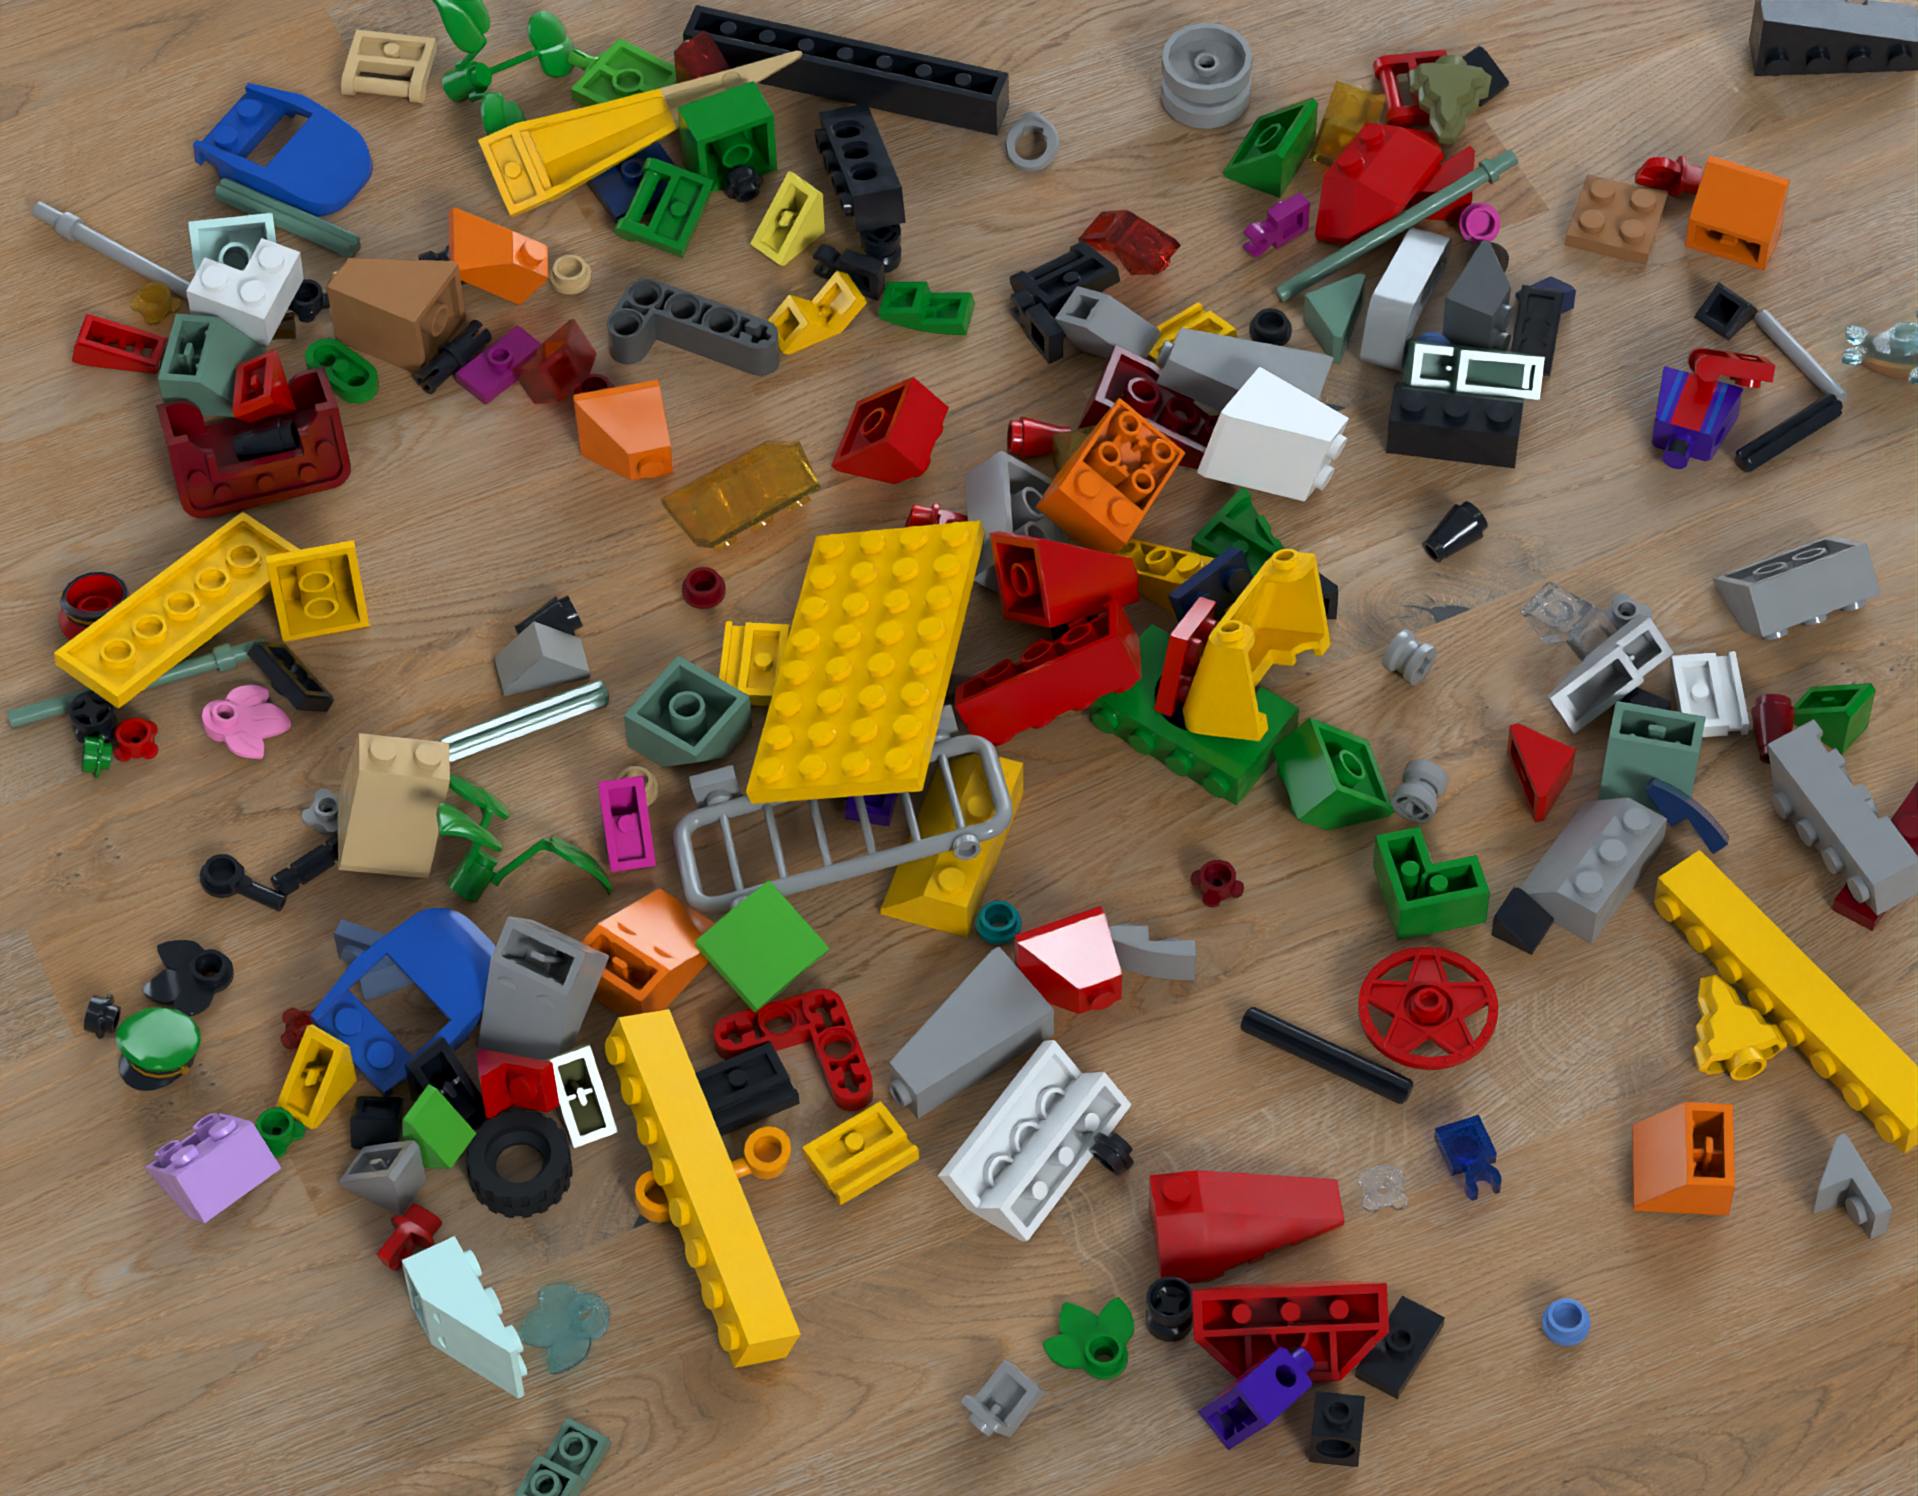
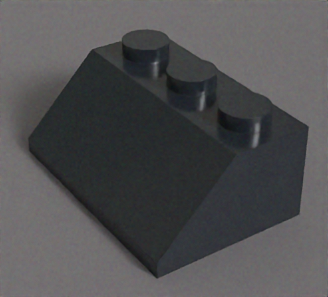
(1454, 426)

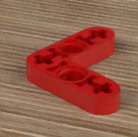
(806, 1027)

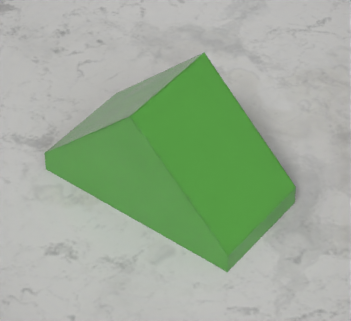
(437, 1129)

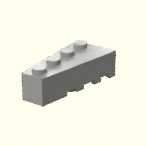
(1840, 820)

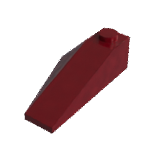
(1170, 412)

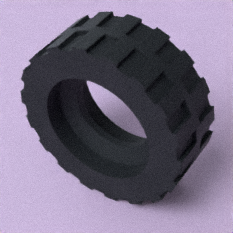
(528, 1196)

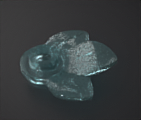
(559, 1328)

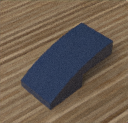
(1677, 805)

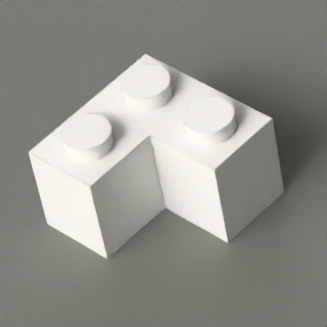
(250, 298)

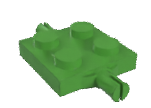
(618, 73)

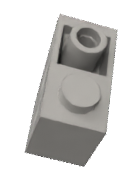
(1099, 322)

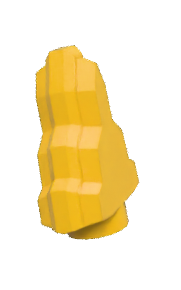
(1732, 1034)

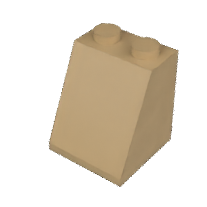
(391, 805)

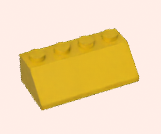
(941, 888)

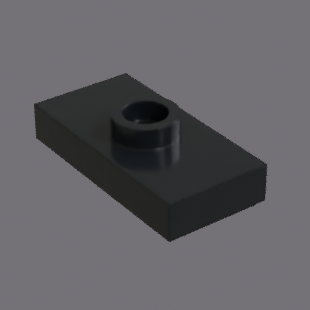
(1538, 323)
(290, 676)
(1402, 1349)

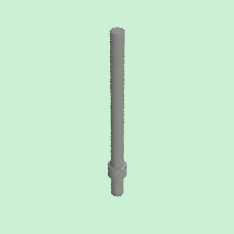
(73, 229)

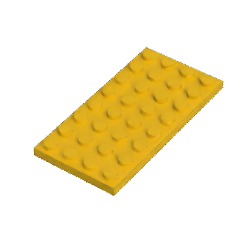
(867, 663)

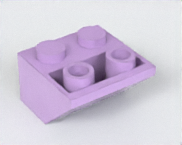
(213, 1165)

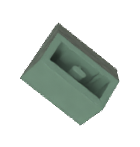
(204, 361)
(1649, 745)

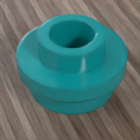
(998, 912)

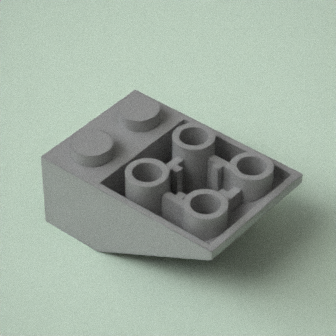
(537, 990)

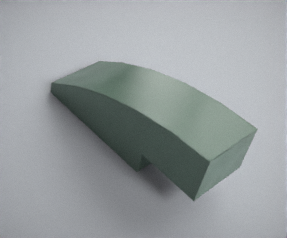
(1473, 370)

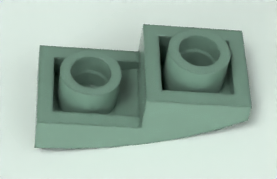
(567, 1463)

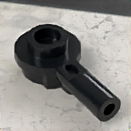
(225, 876)

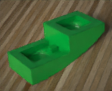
(919, 309)

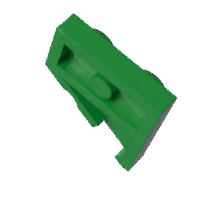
(1241, 527)

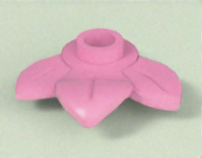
(247, 721)

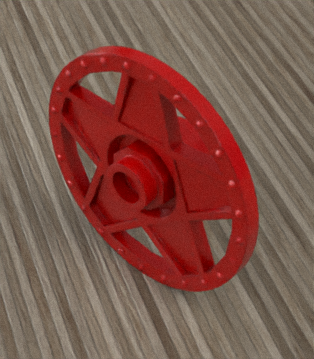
(1428, 1008)

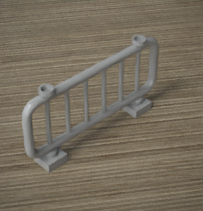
(721, 798)

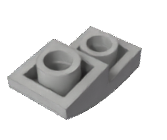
(1160, 959)

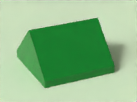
(1275, 148)

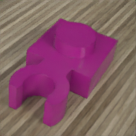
(1282, 224)

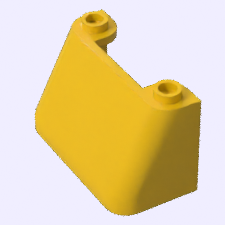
(1265, 626)

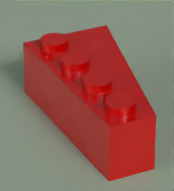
(1052, 677)

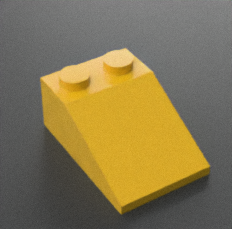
(317, 591)

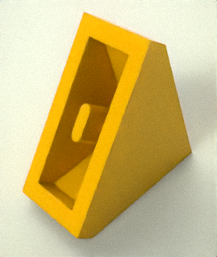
(317, 1077)

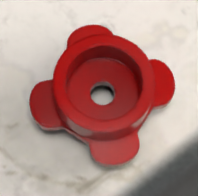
(133, 730)

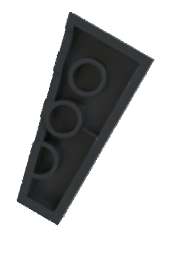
(1832, 37)

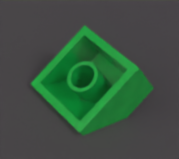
(1331, 777)

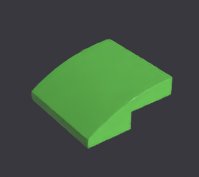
(761, 946)

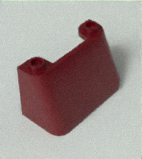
(217, 483)

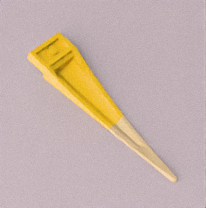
(560, 152)

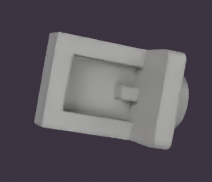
(1003, 1401)

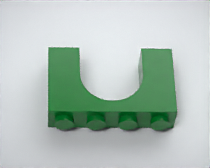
(1219, 764)

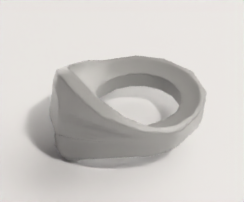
(1032, 122)

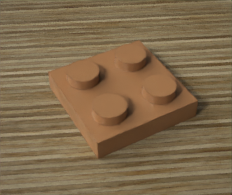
(1616, 219)

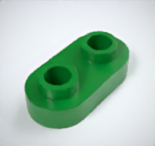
(349, 375)

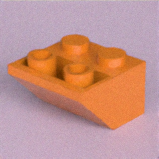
(1737, 213)
(1685, 1160)

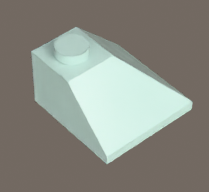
(229, 239)

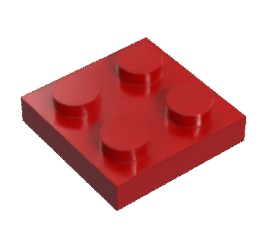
(1184, 655)

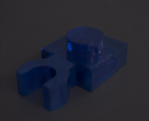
(1469, 1151)

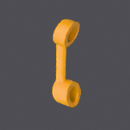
(765, 1157)

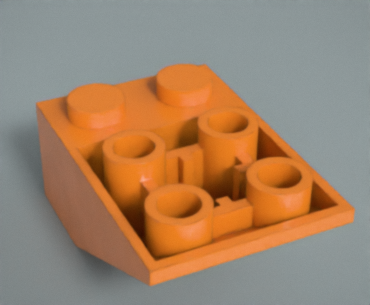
(1111, 480)
(648, 953)

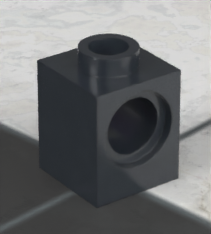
(1337, 1429)

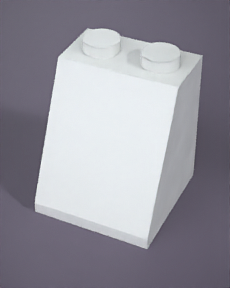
(1274, 439)

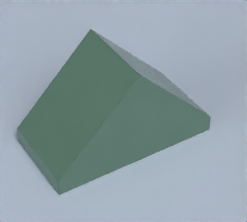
(1333, 313)

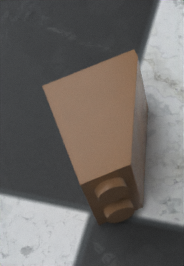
(396, 308)

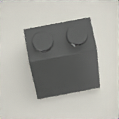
(1479, 303)

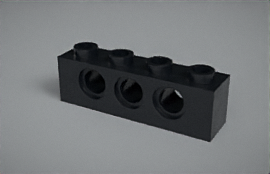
(860, 168)

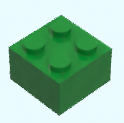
(728, 133)

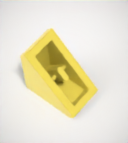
(791, 221)

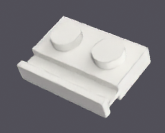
(1712, 689)

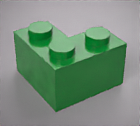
(1425, 895)

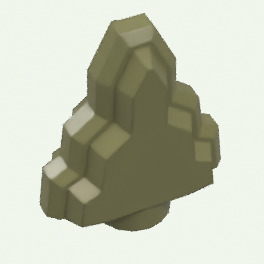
(1449, 94)

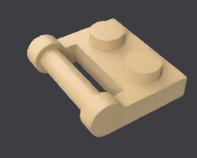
(389, 55)

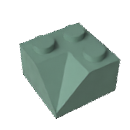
(687, 717)

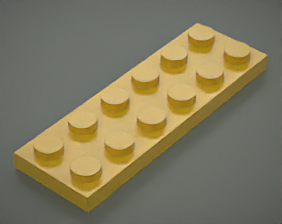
(174, 612)

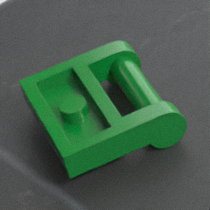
(676, 212)

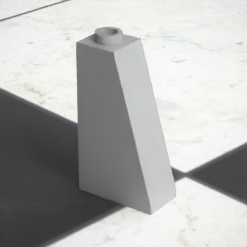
(1217, 366)
(971, 1035)

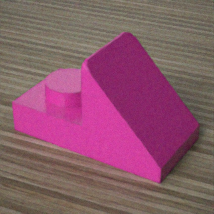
(626, 823)

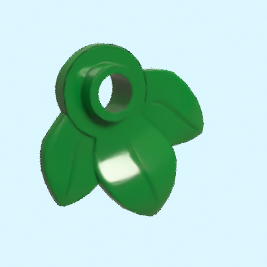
(1088, 1336)

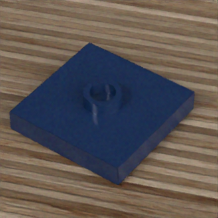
(618, 184)

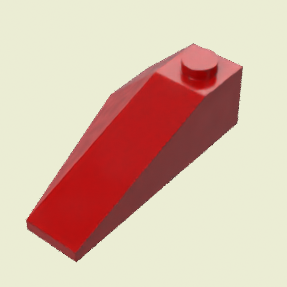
(1227, 1218)

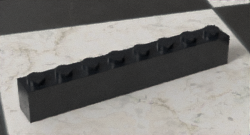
(861, 71)

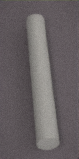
(1799, 355)

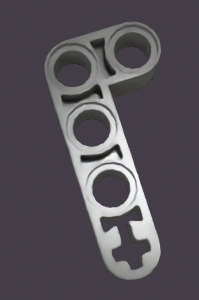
(1402, 297)

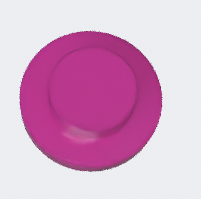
(1479, 223)

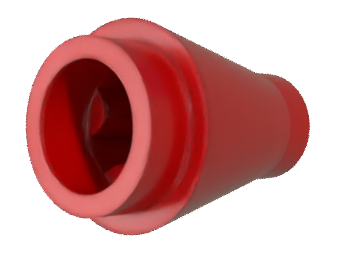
(1031, 437)

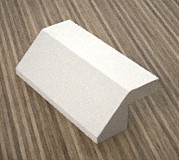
(1033, 1141)

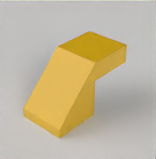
(828, 314)

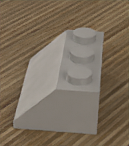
(1005, 499)
(1799, 586)
(1596, 864)

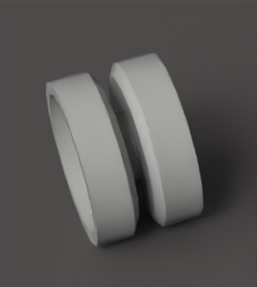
(1206, 75)

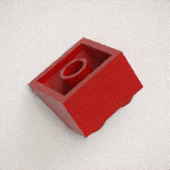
(892, 433)

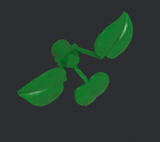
(465, 25)
(477, 866)

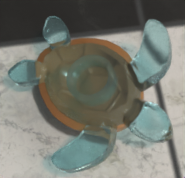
(1888, 353)

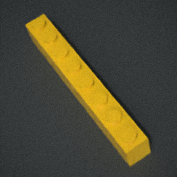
(1793, 995)
(701, 1189)

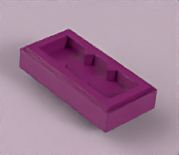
(492, 369)

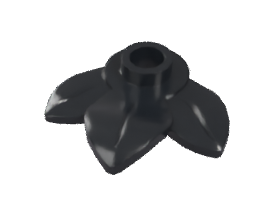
(184, 977)

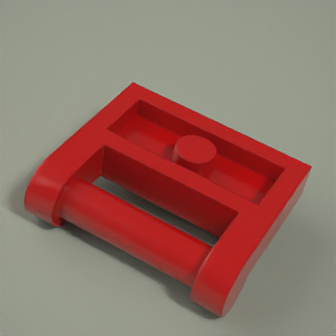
(1386, 70)
(1742, 368)

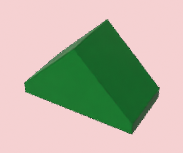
(1838, 710)

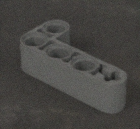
(692, 323)

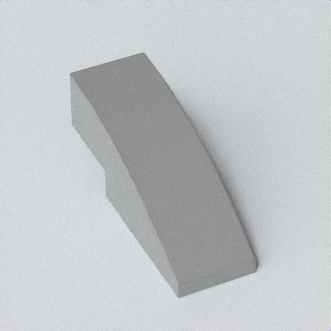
(1609, 672)

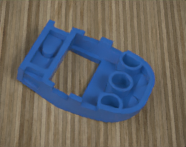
(312, 172)
(444, 959)

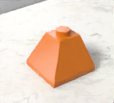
(496, 257)
(625, 430)

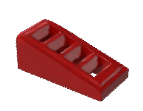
(103, 356)

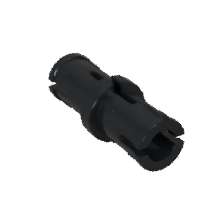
(452, 356)

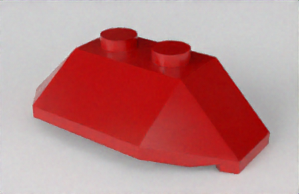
(1374, 180)
(1327, 1318)

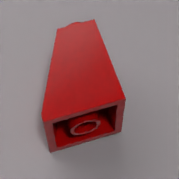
(1056, 581)

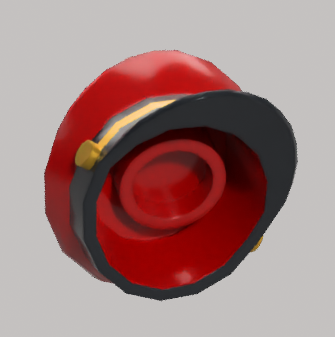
(88, 600)

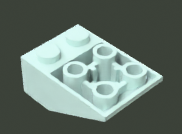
(462, 1315)

